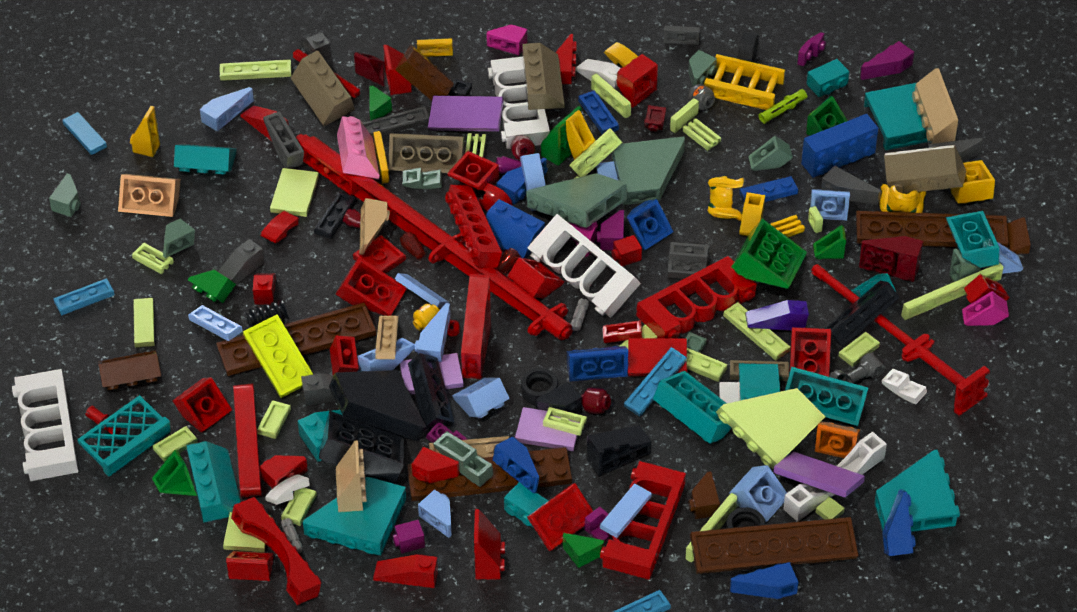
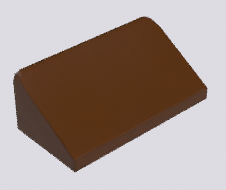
(1018, 236)

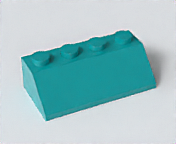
(829, 395)
(692, 405)
(213, 480)

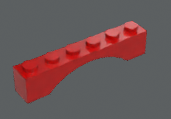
(254, 521)

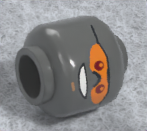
(703, 95)

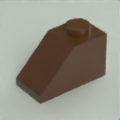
(704, 498)

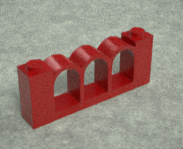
(663, 324)
(637, 560)

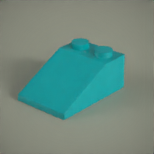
(758, 380)
(312, 429)

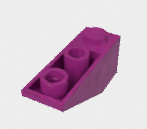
(891, 61)

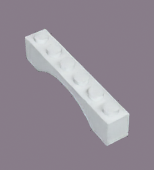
(862, 457)

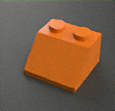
(836, 439)

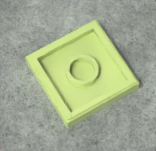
(240, 541)

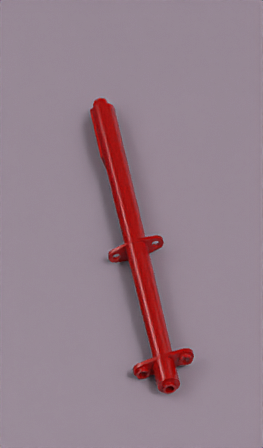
(444, 246)

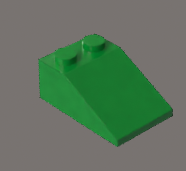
(556, 145)

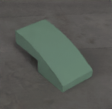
(422, 180)

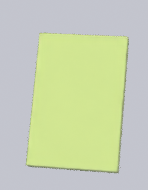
(294, 192)

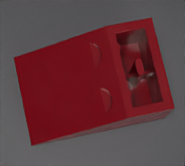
(892, 255)

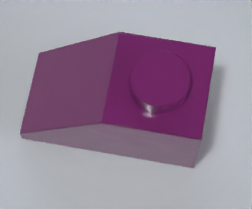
(611, 231)

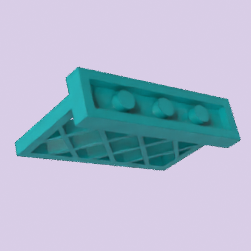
(132, 448)

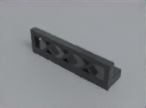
(862, 312)
(426, 390)

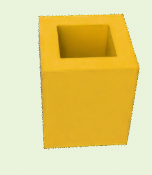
(752, 212)

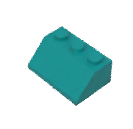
(204, 158)
(975, 238)

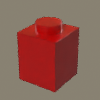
(627, 251)

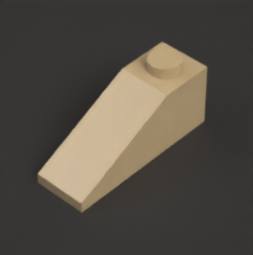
(372, 219)

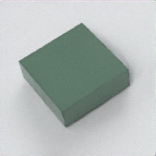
(695, 342)

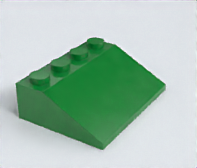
(769, 256)

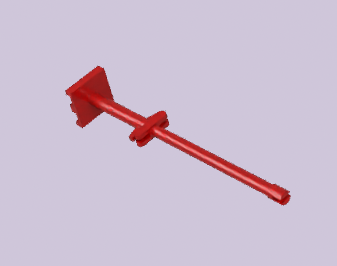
(968, 390)

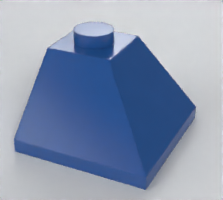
(649, 223)

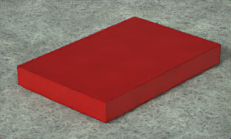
(647, 352)
(560, 515)

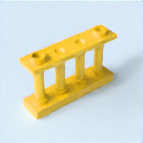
(740, 94)

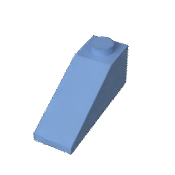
(224, 108)
(434, 335)
(367, 361)

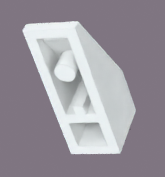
(605, 70)

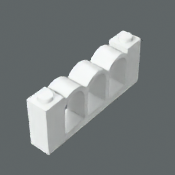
(512, 71)
(615, 291)
(51, 461)

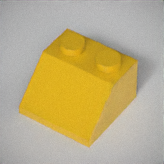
(977, 184)

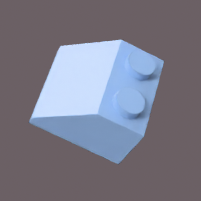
(831, 204)
(482, 397)
(760, 491)

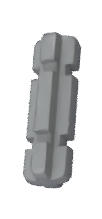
(579, 314)
(289, 529)

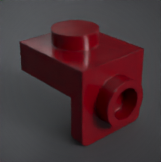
(655, 118)

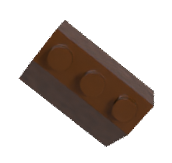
(424, 74)
(129, 369)

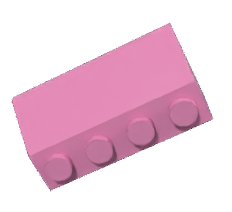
(356, 148)

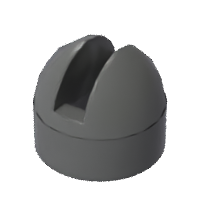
(838, 374)

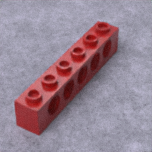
(473, 226)

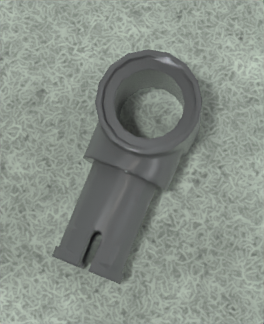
(868, 366)

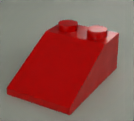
(371, 286)
(811, 350)
(487, 548)

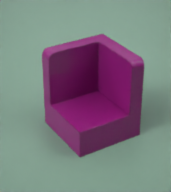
(593, 522)

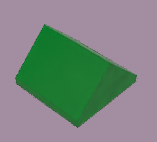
(825, 117)

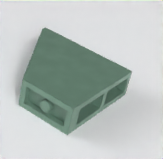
(647, 167)
(579, 199)

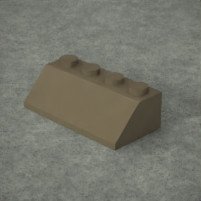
(542, 77)
(321, 89)
(424, 152)
(925, 169)

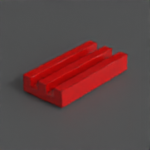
(622, 331)

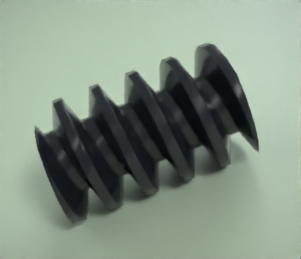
(260, 315)

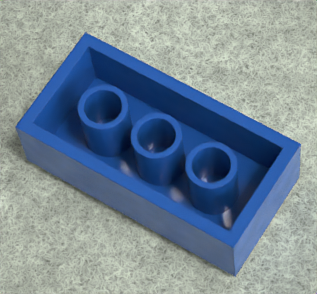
(839, 145)

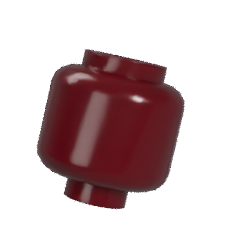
(519, 144)
(596, 400)

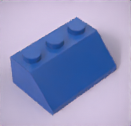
(513, 227)
(597, 363)

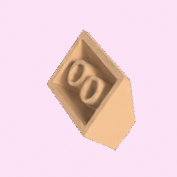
(148, 195)

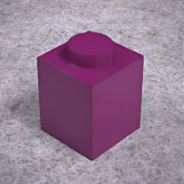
(409, 536)

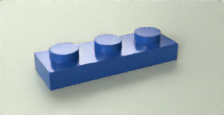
(598, 112)
(772, 190)

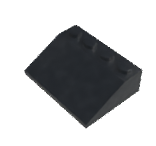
(381, 449)

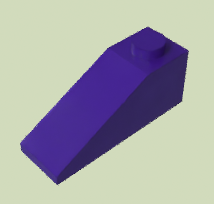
(779, 316)

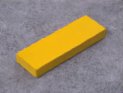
(382, 162)

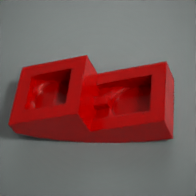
(278, 227)

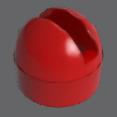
(456, 328)

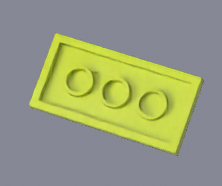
(277, 355)

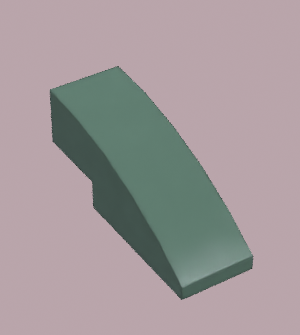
(470, 464)

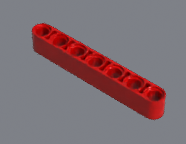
(247, 440)

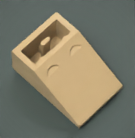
(351, 480)

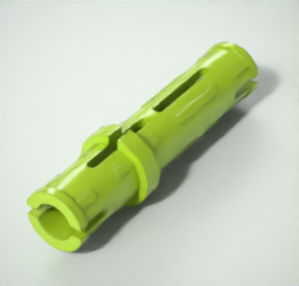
(798, 97)

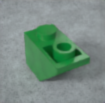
(214, 284)

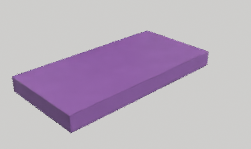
(465, 113)
(819, 474)

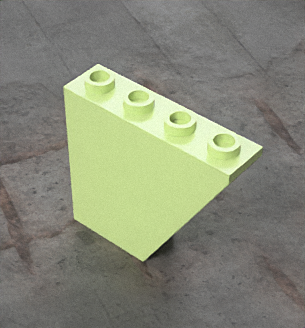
(772, 422)

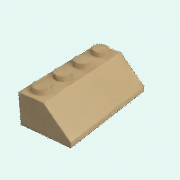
(935, 108)

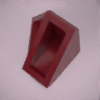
(369, 67)

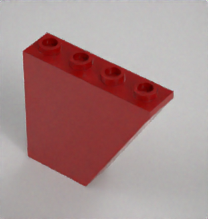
(476, 326)

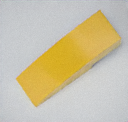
(578, 134)

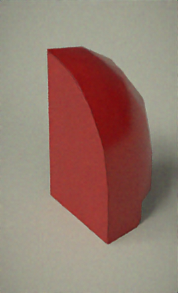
(492, 195)

